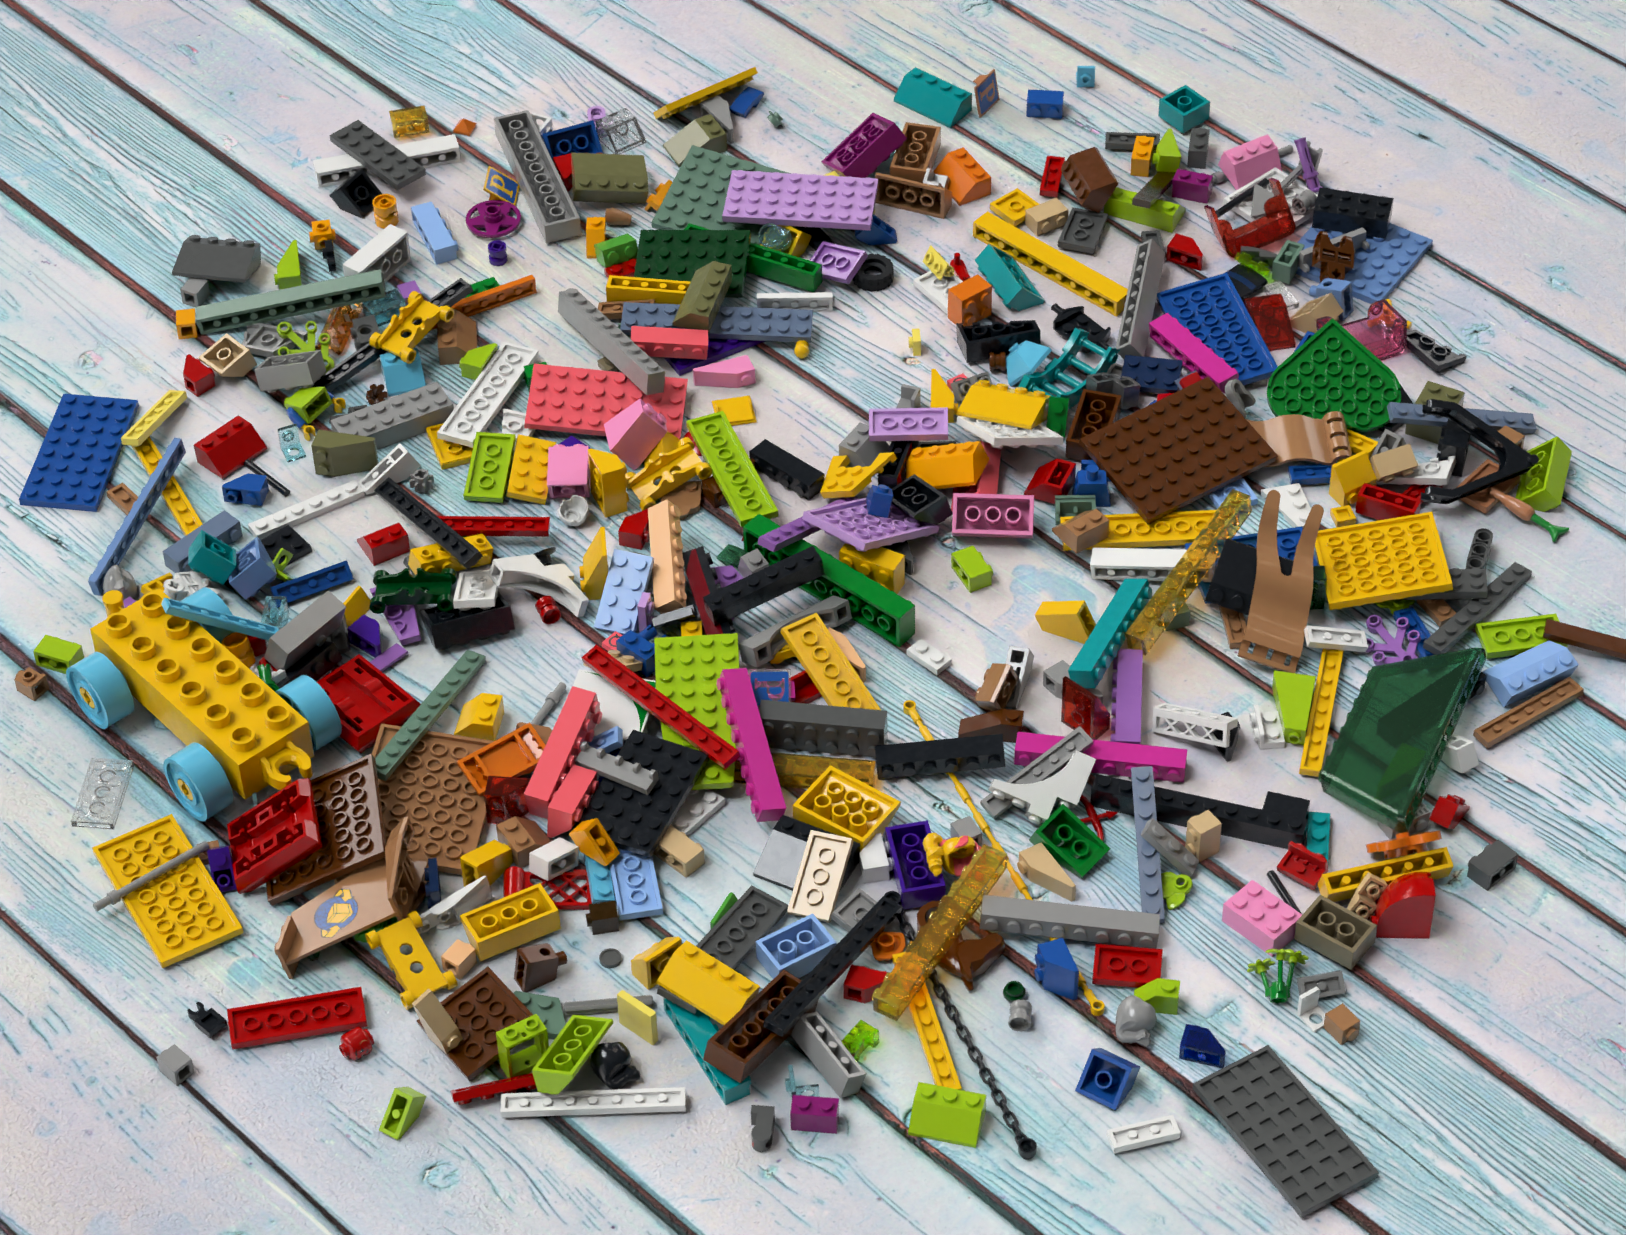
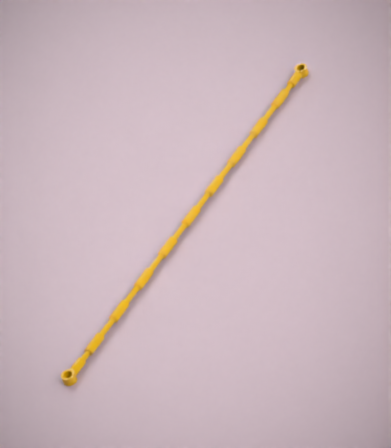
(1088, 993)

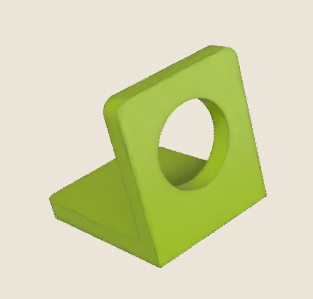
(280, 567)

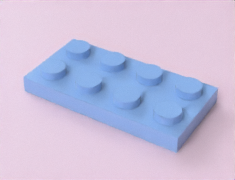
(623, 588)
(635, 885)

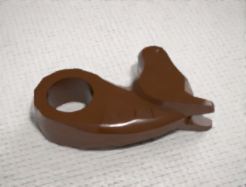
(969, 956)

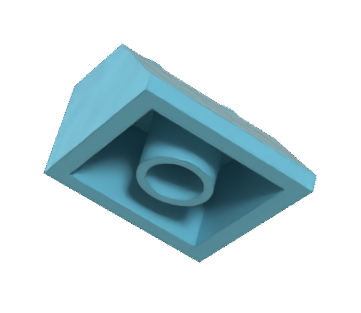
(401, 376)

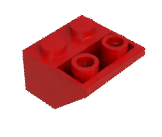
(1052, 480)

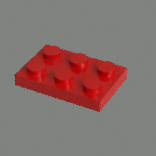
(1126, 965)

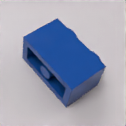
(1045, 104)

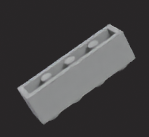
(828, 1054)

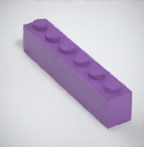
(1127, 696)

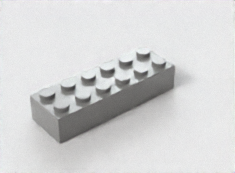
(398, 416)

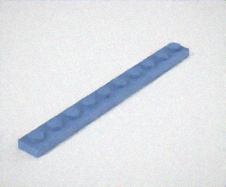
(138, 514)

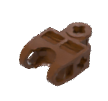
(1331, 259)

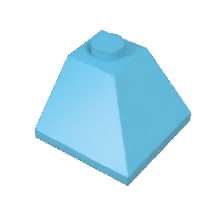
(1024, 359)

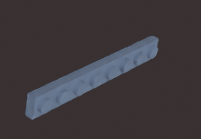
(1412, 414)
(1148, 856)

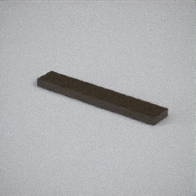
(1153, 189)

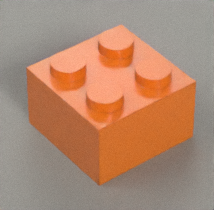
(970, 301)

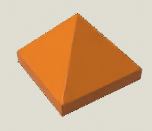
(464, 127)

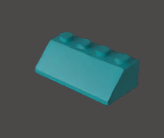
(933, 97)
(1008, 279)

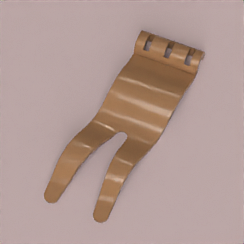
(1306, 438)
(1279, 601)

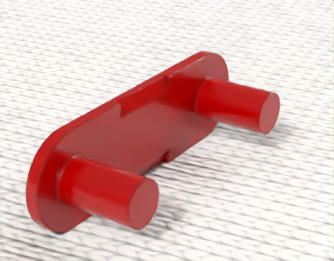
(959, 267)

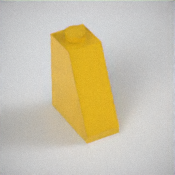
(1066, 619)
(486, 860)

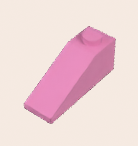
(728, 373)

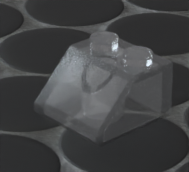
(620, 131)

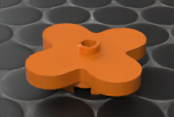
(1404, 844)

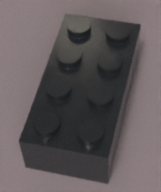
(1350, 211)

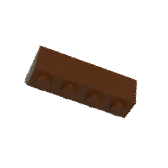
(1089, 178)

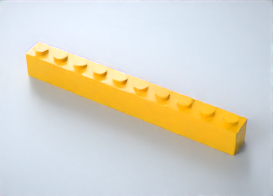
(1051, 263)

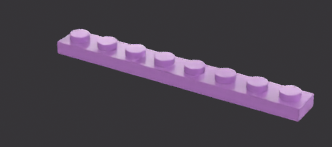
(792, 531)

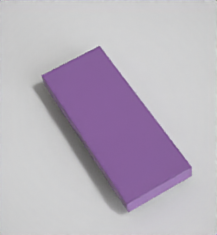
(389, 657)

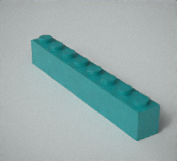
(1110, 633)

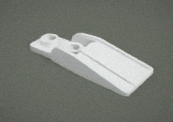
(448, 911)

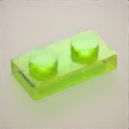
(1246, 260)

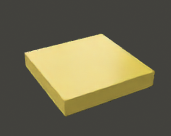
(637, 1017)

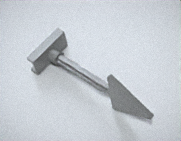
(1260, 194)

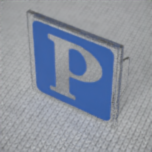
(771, 684)

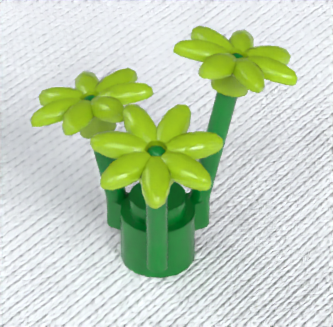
(1278, 991)

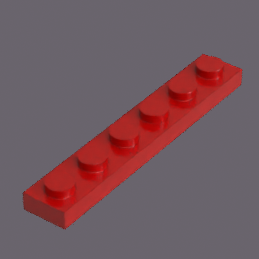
(498, 525)

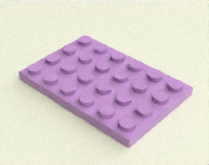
(864, 531)

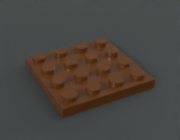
(480, 1011)

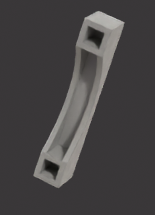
(764, 645)

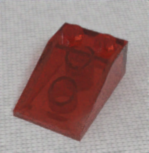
(1271, 320)
(1083, 710)

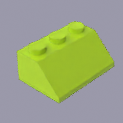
(947, 1114)

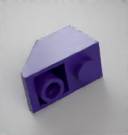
(221, 868)

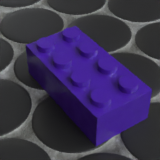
(910, 866)

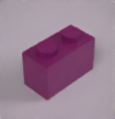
(1192, 186)
(814, 1114)

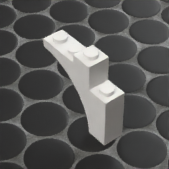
(550, 580)
(1041, 796)

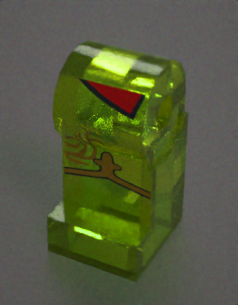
(860, 1038)

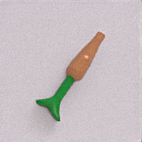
(1527, 513)

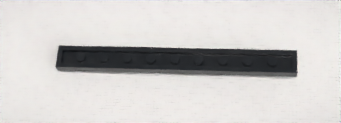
(369, 354)
(428, 523)
(832, 966)

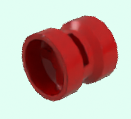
(548, 610)

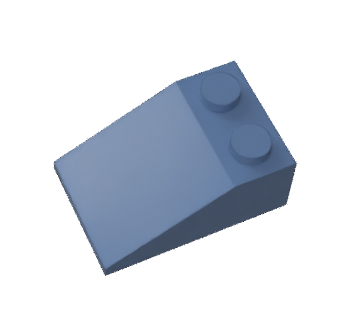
(252, 569)

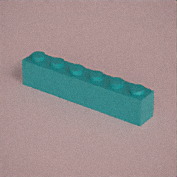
(696, 1031)

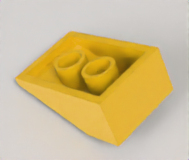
(595, 567)

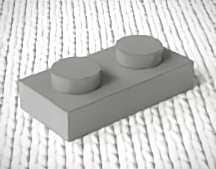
(1328, 983)

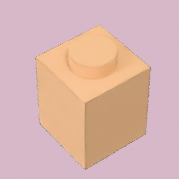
(459, 958)

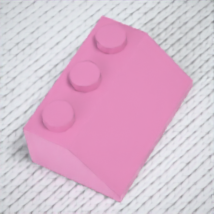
(1250, 161)

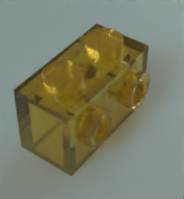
(409, 121)

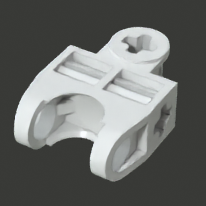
(186, 584)

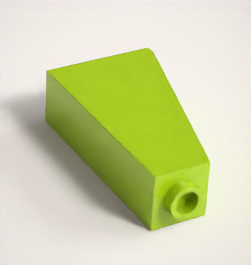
(1293, 702)

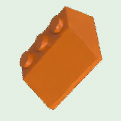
(967, 177)

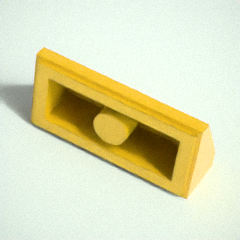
(356, 605)

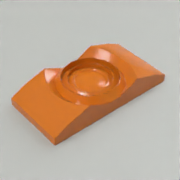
(506, 757)

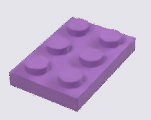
(839, 261)

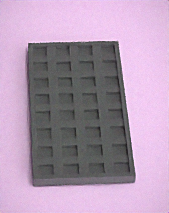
(1285, 1131)

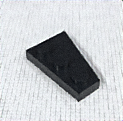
(1432, 354)

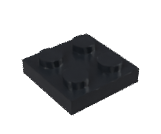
(289, 540)

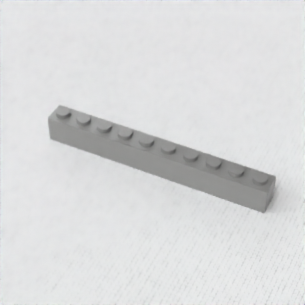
(611, 342)

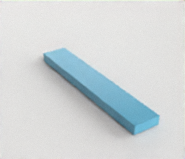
(218, 619)

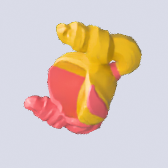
(950, 853)

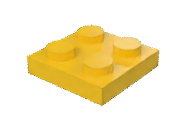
(1013, 206)

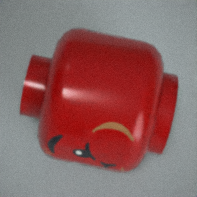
(356, 1043)

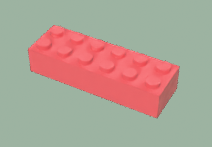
(572, 727)

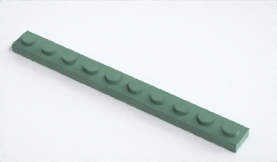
(428, 713)

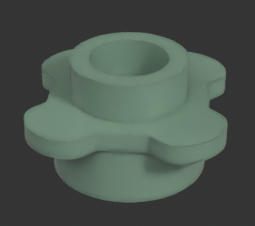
(775, 119)

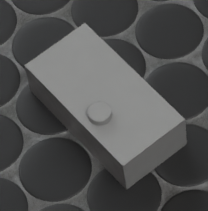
(305, 632)

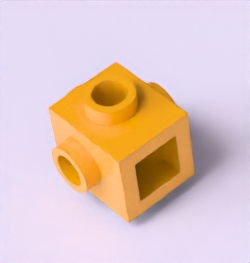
(320, 232)

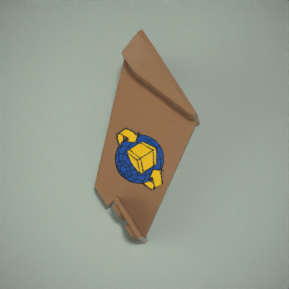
(356, 903)

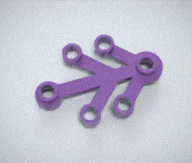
(1392, 645)

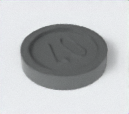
(610, 958)

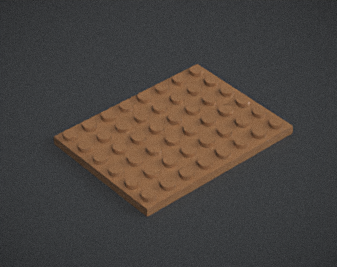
(434, 796)

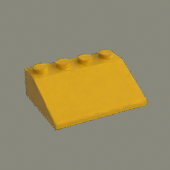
(1005, 405)
(845, 807)

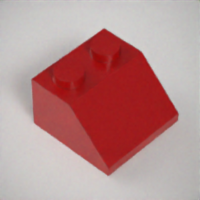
(385, 543)

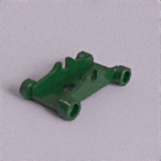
(393, 589)

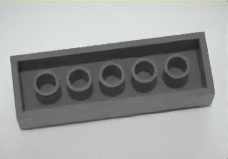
(823, 728)

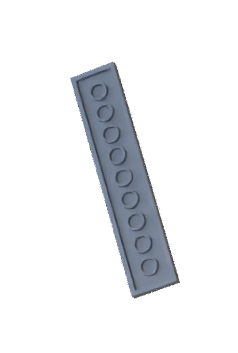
(730, 322)

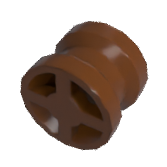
(997, 361)

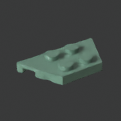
(547, 1009)

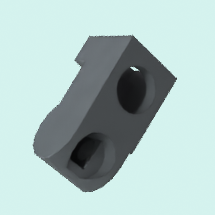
(762, 1133)

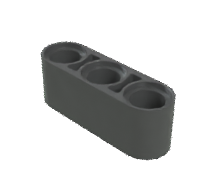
(1480, 549)

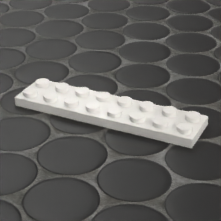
(487, 394)

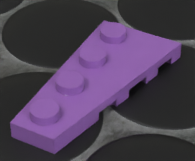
(402, 621)

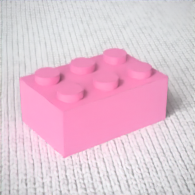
(1261, 917)

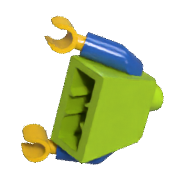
(309, 404)

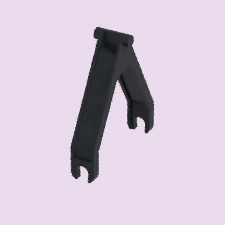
(1512, 458)

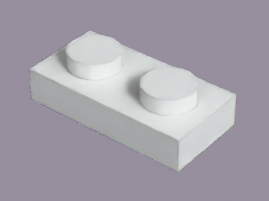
(928, 657)

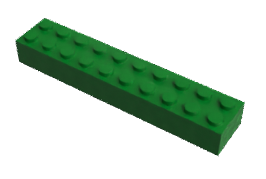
(868, 600)

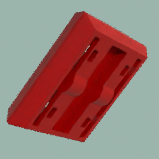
(365, 701)
(276, 837)

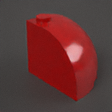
(1406, 907)

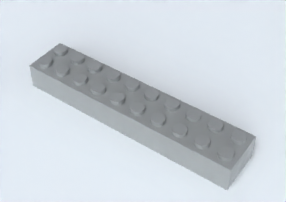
(537, 176)

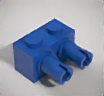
(640, 648)

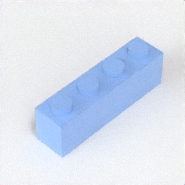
(434, 232)

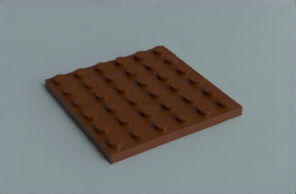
(348, 826)

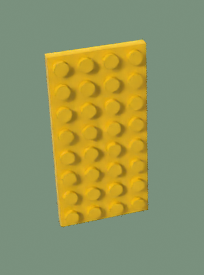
(178, 910)

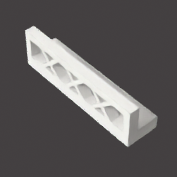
(806, 301)
(1196, 717)

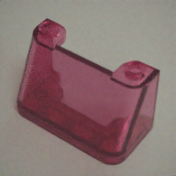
(1381, 332)

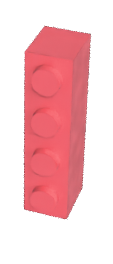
(671, 342)

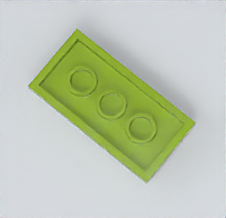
(489, 467)
(1513, 635)

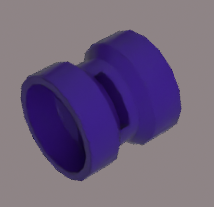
(497, 253)

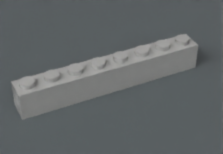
(1140, 299)
(1069, 921)

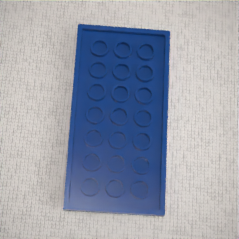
(1221, 321)
(79, 453)

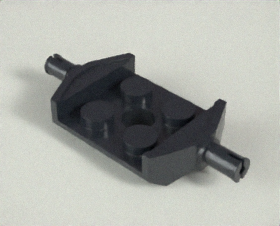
(1073, 318)

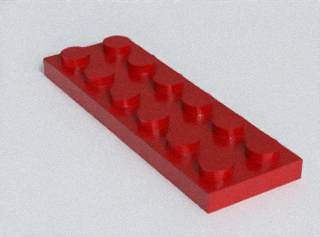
(296, 1018)

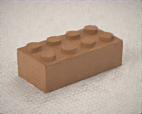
(916, 152)

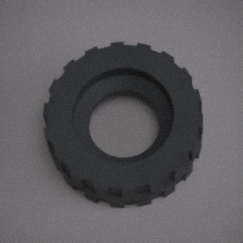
(876, 282)

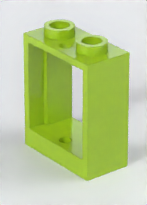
(513, 1035)

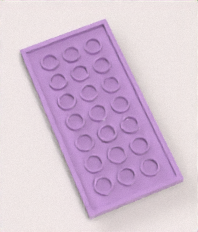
(800, 200)

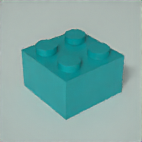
(1184, 108)
(211, 557)

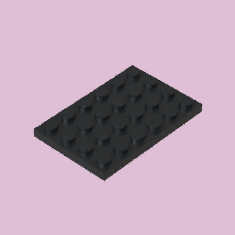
(639, 819)

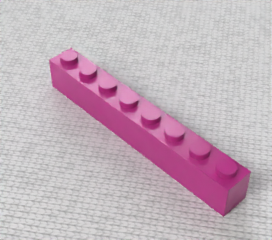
(752, 744)
(1110, 756)

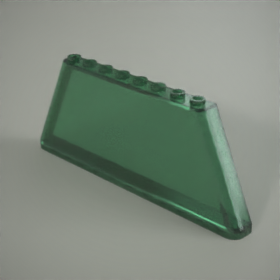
(1399, 734)

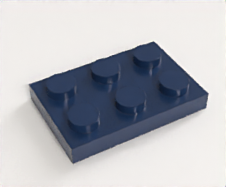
(1153, 374)

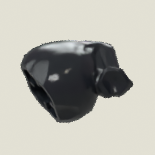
(612, 1065)

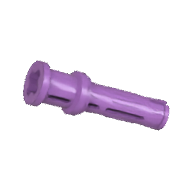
(1310, 174)

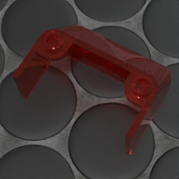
(1259, 233)

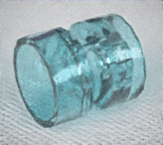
(774, 237)

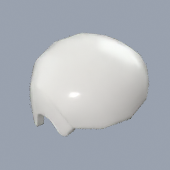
(574, 510)

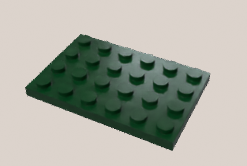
(682, 252)

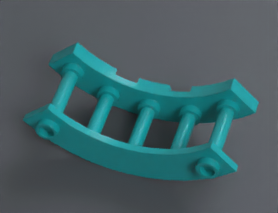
(1054, 370)

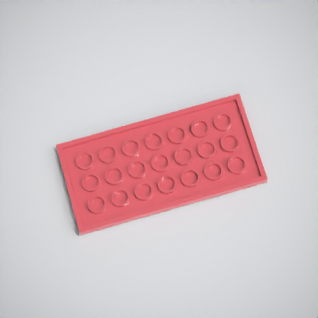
(588, 398)

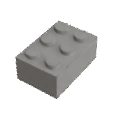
(290, 371)

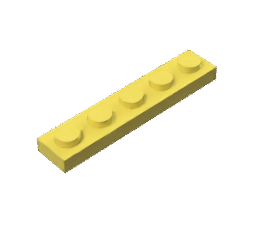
(153, 418)

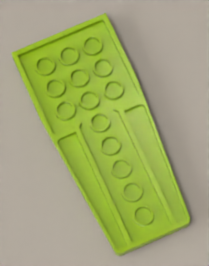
(688, 676)

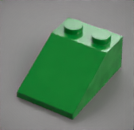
(1070, 841)

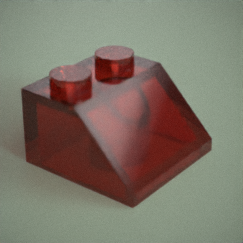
(505, 798)

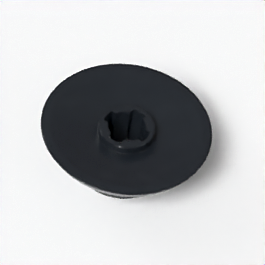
(544, 556)

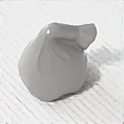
(120, 580)
(1134, 1021)

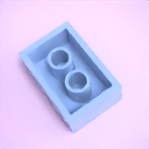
(795, 947)

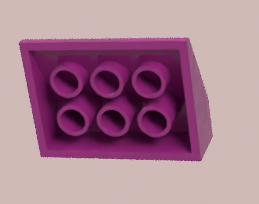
(865, 147)

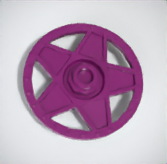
(493, 218)

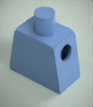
(1341, 291)

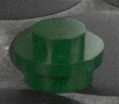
(1014, 991)

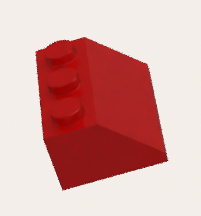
(229, 447)

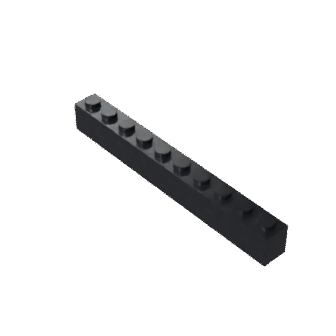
(1178, 807)

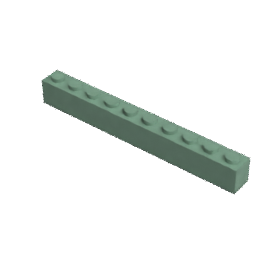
(290, 302)

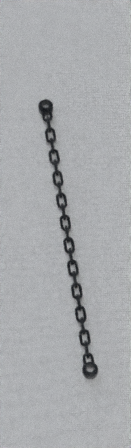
(1023, 1144)

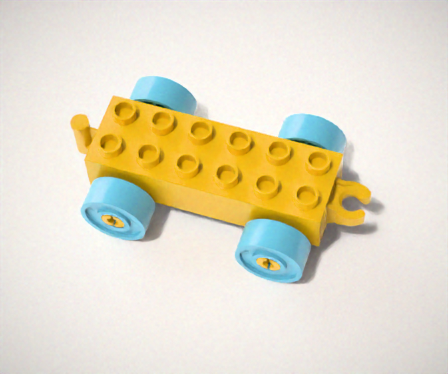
(225, 715)

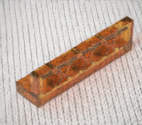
(332, 324)

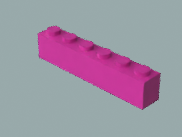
(1195, 355)

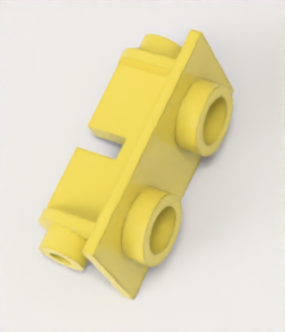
(937, 264)

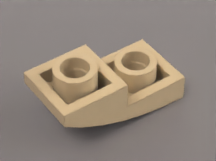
(1366, 894)

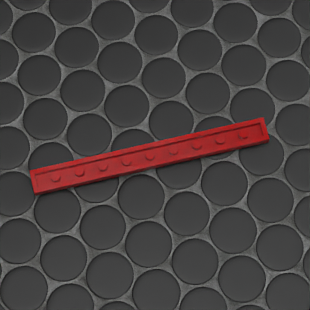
(661, 707)

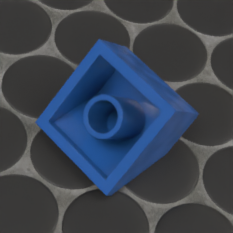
(1057, 969)
(1107, 1078)

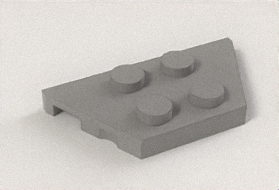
(265, 341)

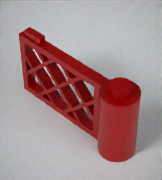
(517, 879)

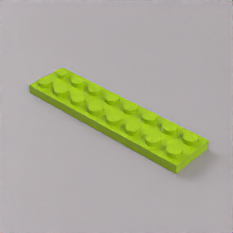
(731, 467)

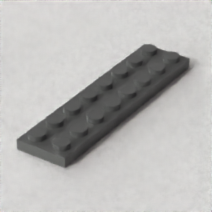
(737, 933)

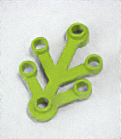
(306, 347)

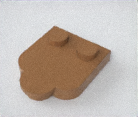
(686, 497)

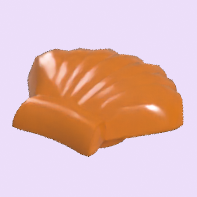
(887, 944)

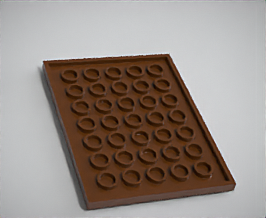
(1178, 450)

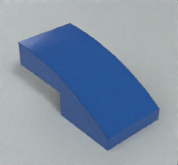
(745, 101)

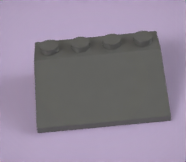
(217, 259)

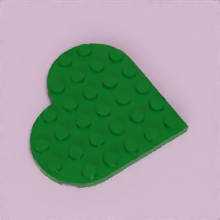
(1334, 375)

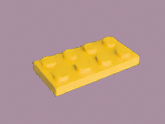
(529, 470)

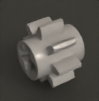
(421, 481)

